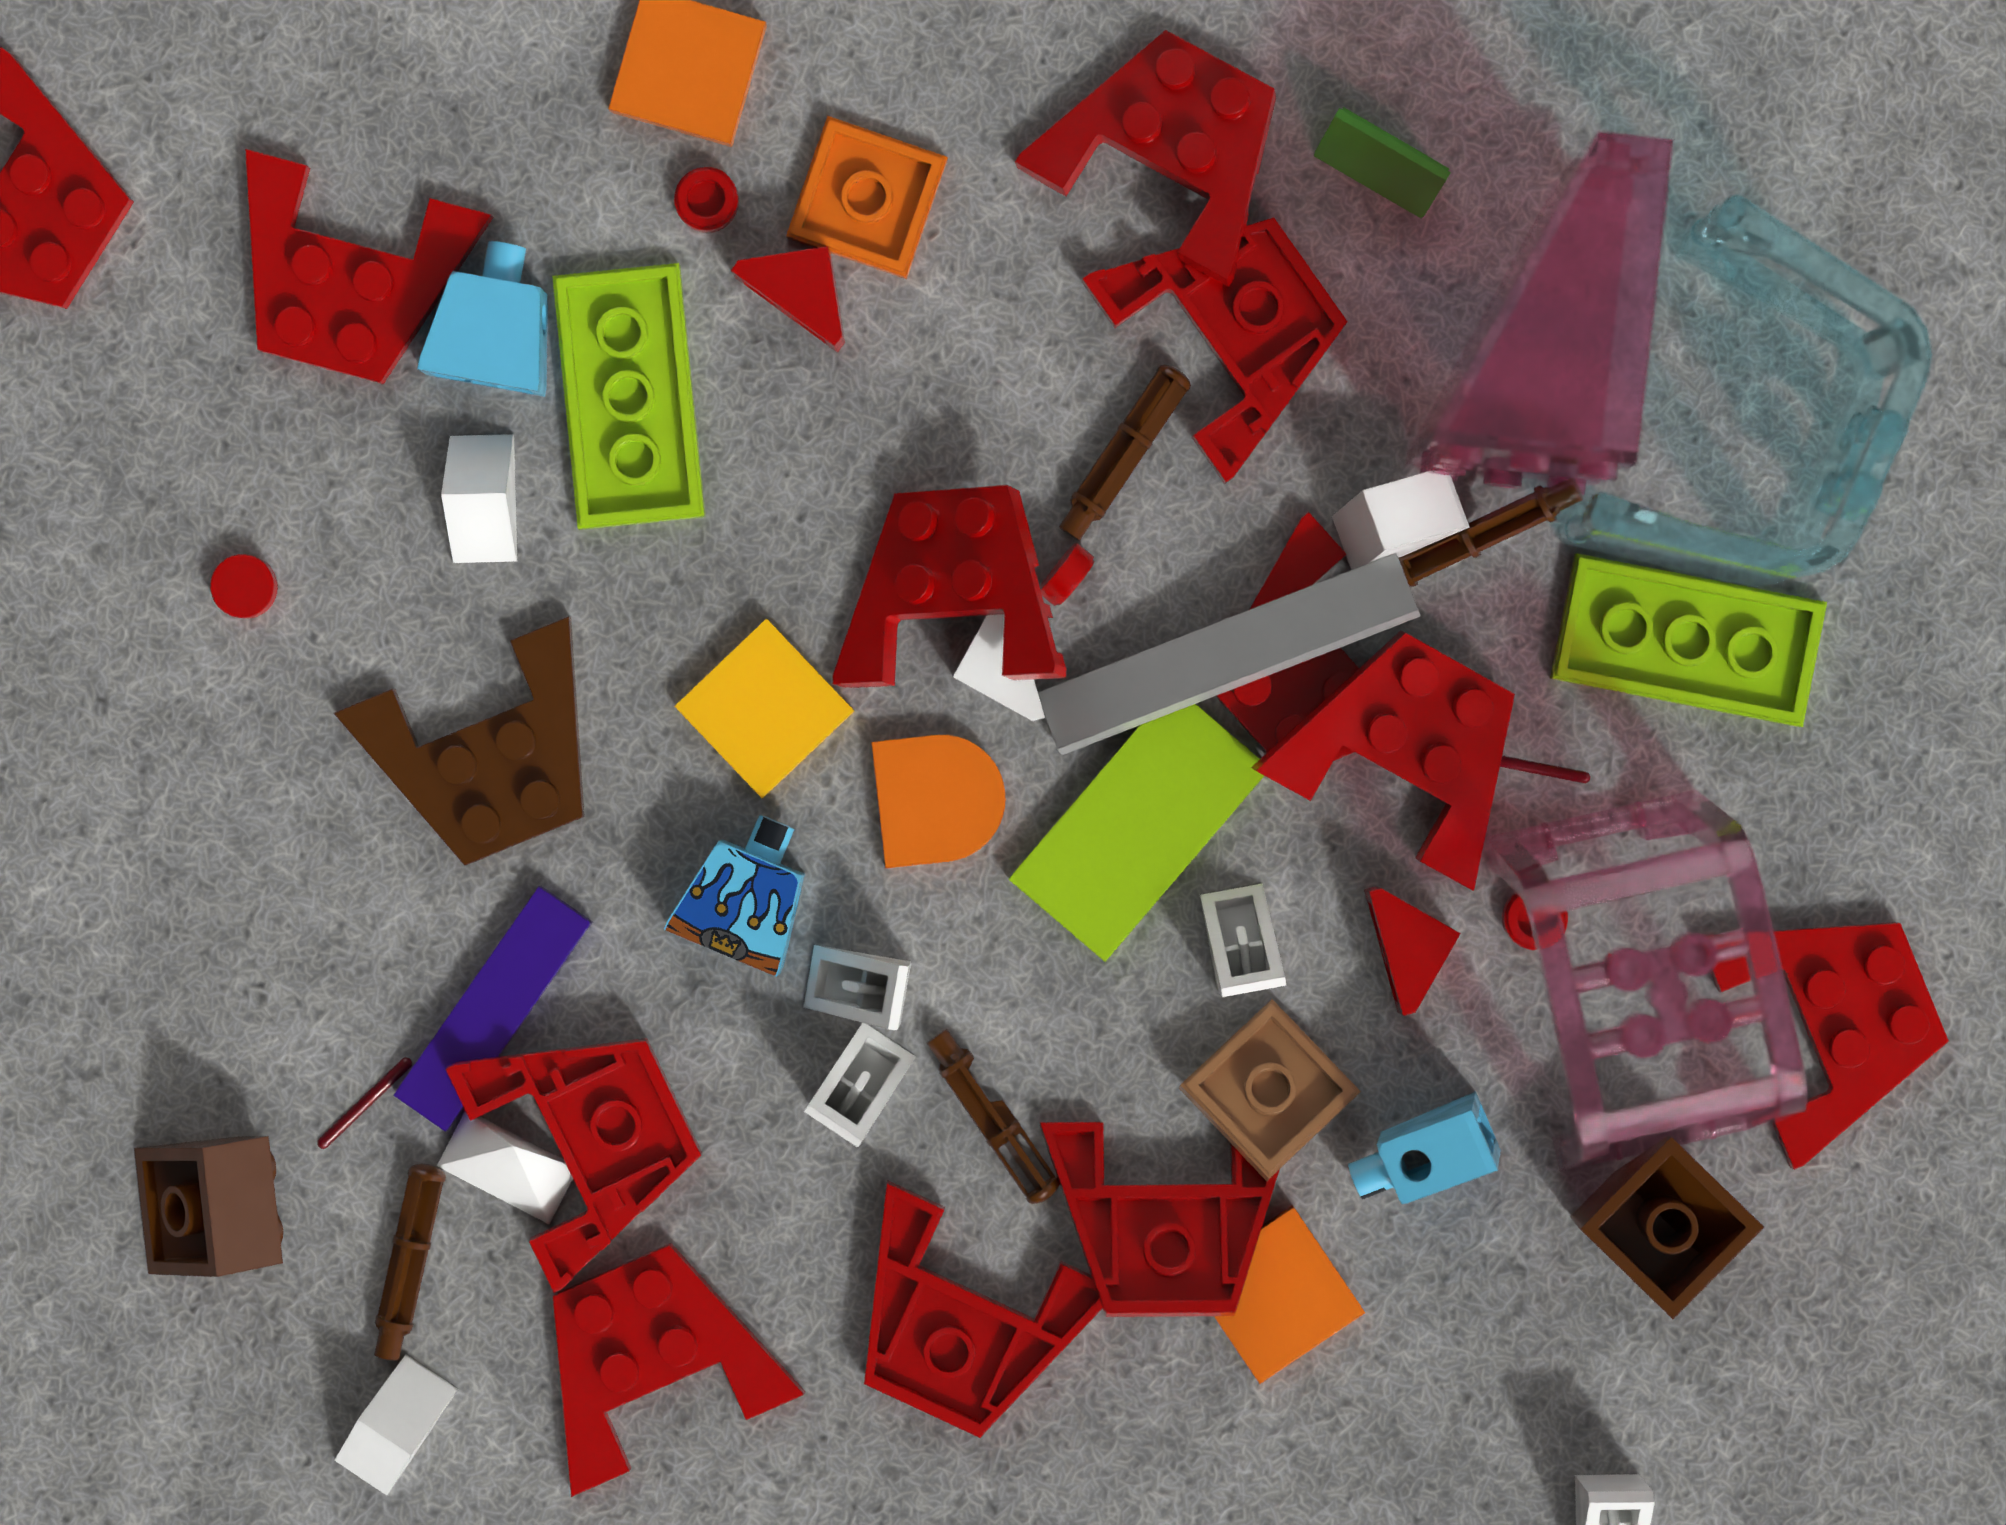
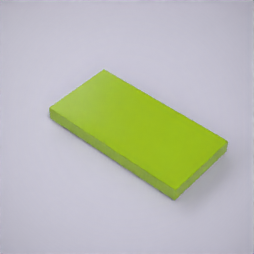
(628, 396)
(1688, 640)
(1138, 826)

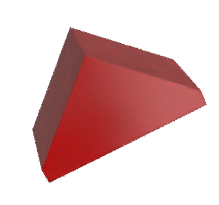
(800, 287)
(1410, 946)

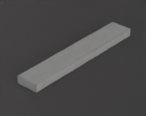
(1229, 654)

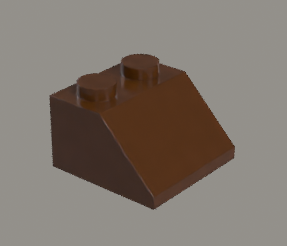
(209, 1206)
(1667, 1224)

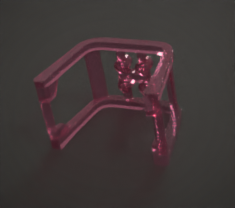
(1690, 1117)

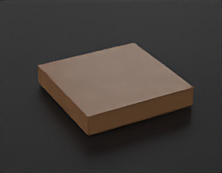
(1269, 1089)

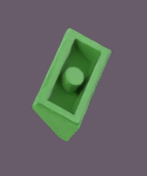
(1381, 162)

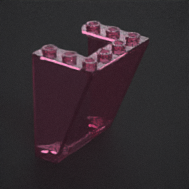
(1566, 339)

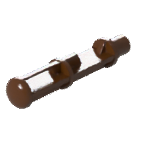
(1125, 449)
(1491, 529)
(991, 1118)
(408, 1259)

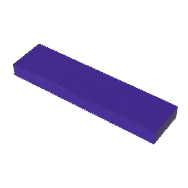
(495, 1002)

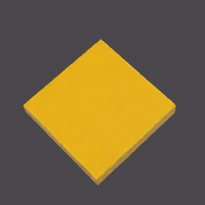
(764, 708)

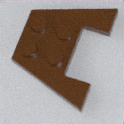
(499, 776)

